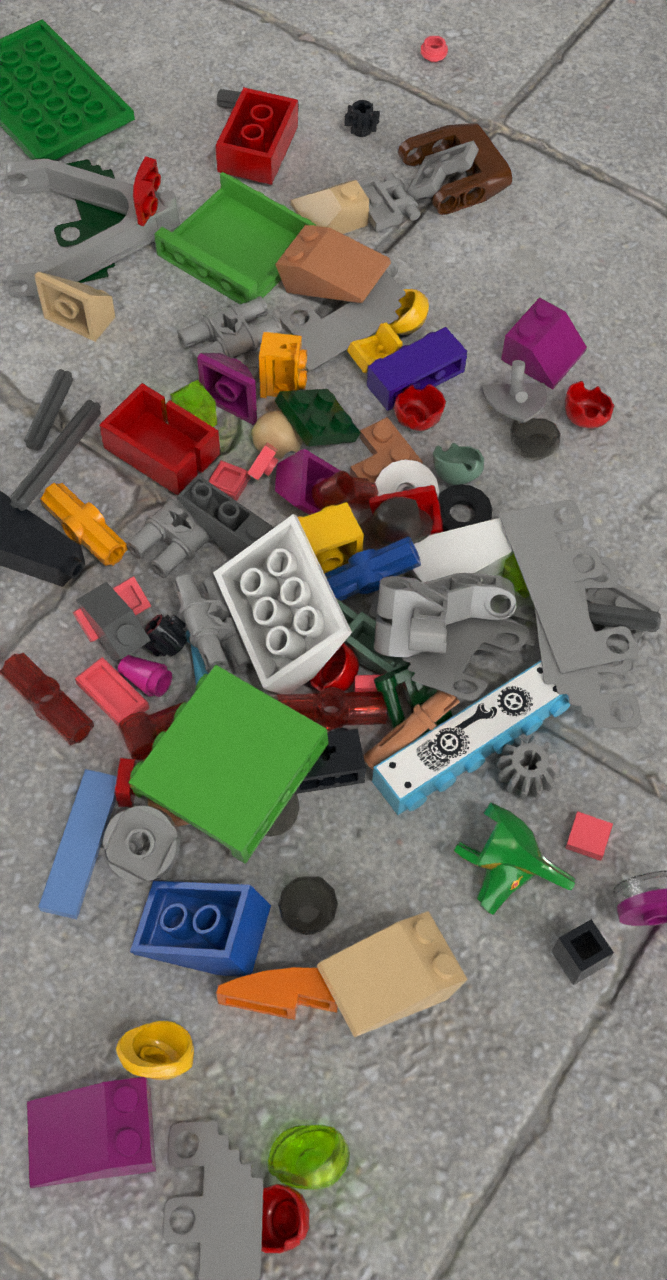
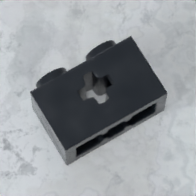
(343, 766)

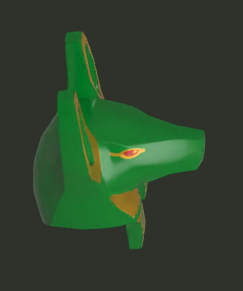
(510, 860)

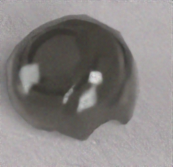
(535, 438)
(308, 905)

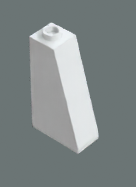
(467, 549)

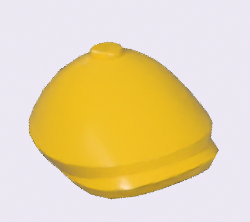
(411, 313)
(156, 1050)

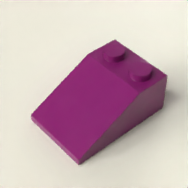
(91, 1133)

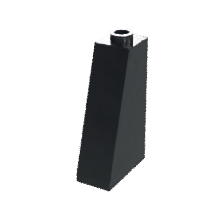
(36, 547)

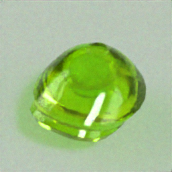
(309, 1157)

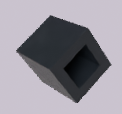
(582, 952)

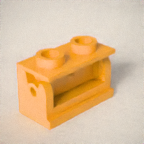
(281, 364)

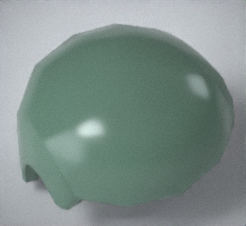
(458, 464)

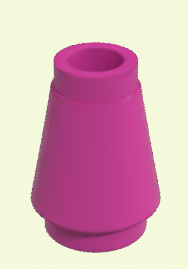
(146, 675)

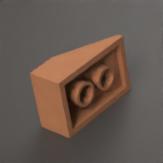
(330, 265)

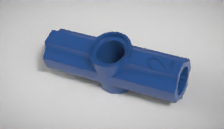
(368, 567)

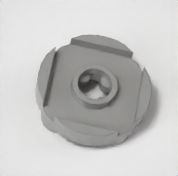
(163, 840)

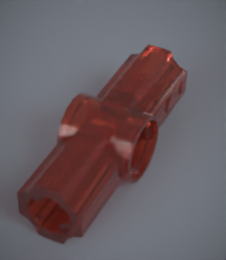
(353, 707)
(59, 711)

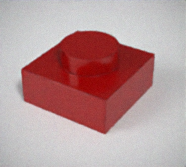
(123, 790)

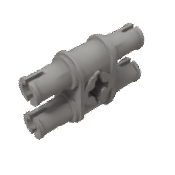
(230, 330)
(177, 529)
(211, 624)

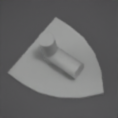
(518, 399)

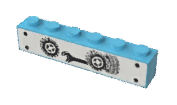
(467, 739)

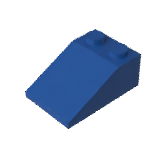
(203, 926)

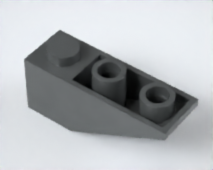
(222, 517)

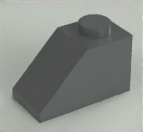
(113, 621)

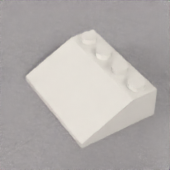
(283, 607)

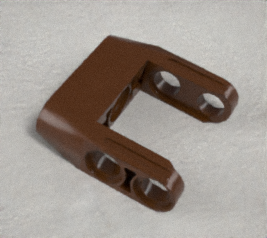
(488, 173)

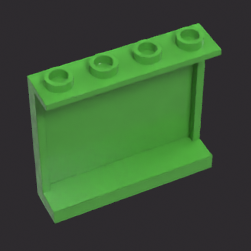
(233, 241)
(230, 761)

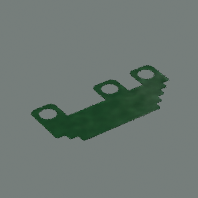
(93, 219)

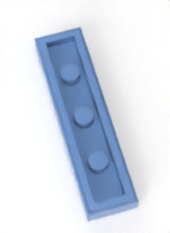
(79, 845)

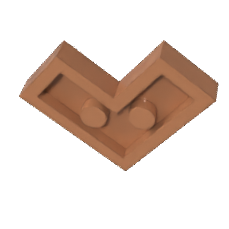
(386, 446)

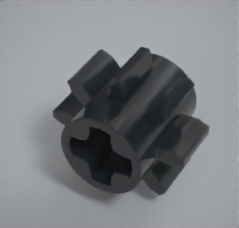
(362, 118)
(166, 635)

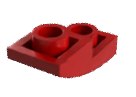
(145, 185)

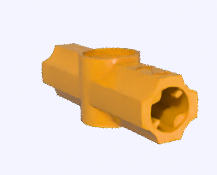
(83, 524)

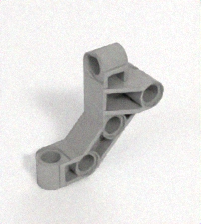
(416, 613)

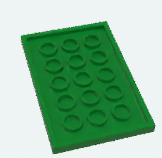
(52, 95)

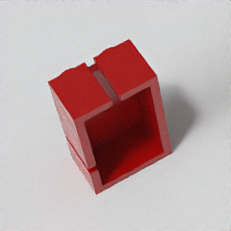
(160, 450)

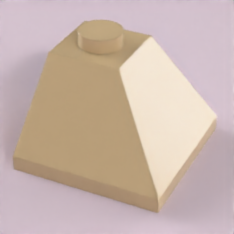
(337, 207)
(75, 305)

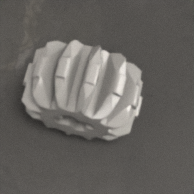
(523, 778)

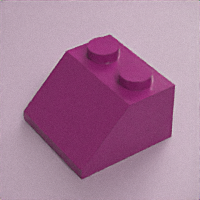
(545, 343)

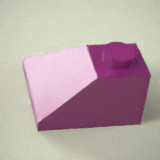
(229, 384)
(297, 477)

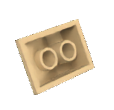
(392, 974)

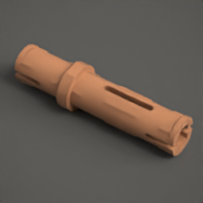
(412, 727)

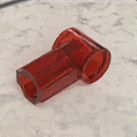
(344, 488)
(141, 730)

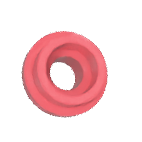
(434, 48)

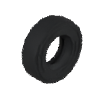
(464, 495)

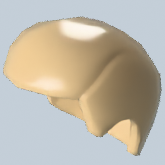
(277, 431)

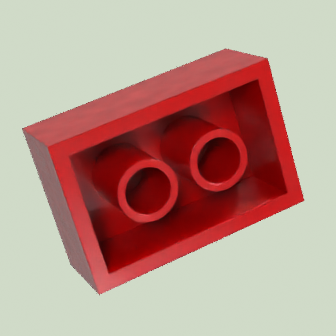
(257, 135)

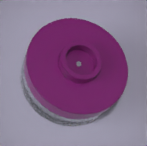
(642, 899)

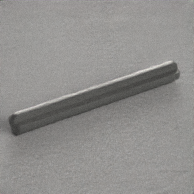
(55, 455)

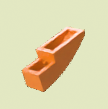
(278, 992)

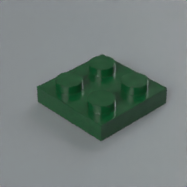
(317, 417)

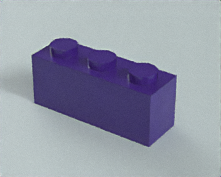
(424, 362)

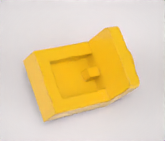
(374, 347)

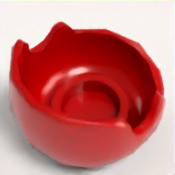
(588, 407)
(419, 408)
(338, 671)
(283, 1219)

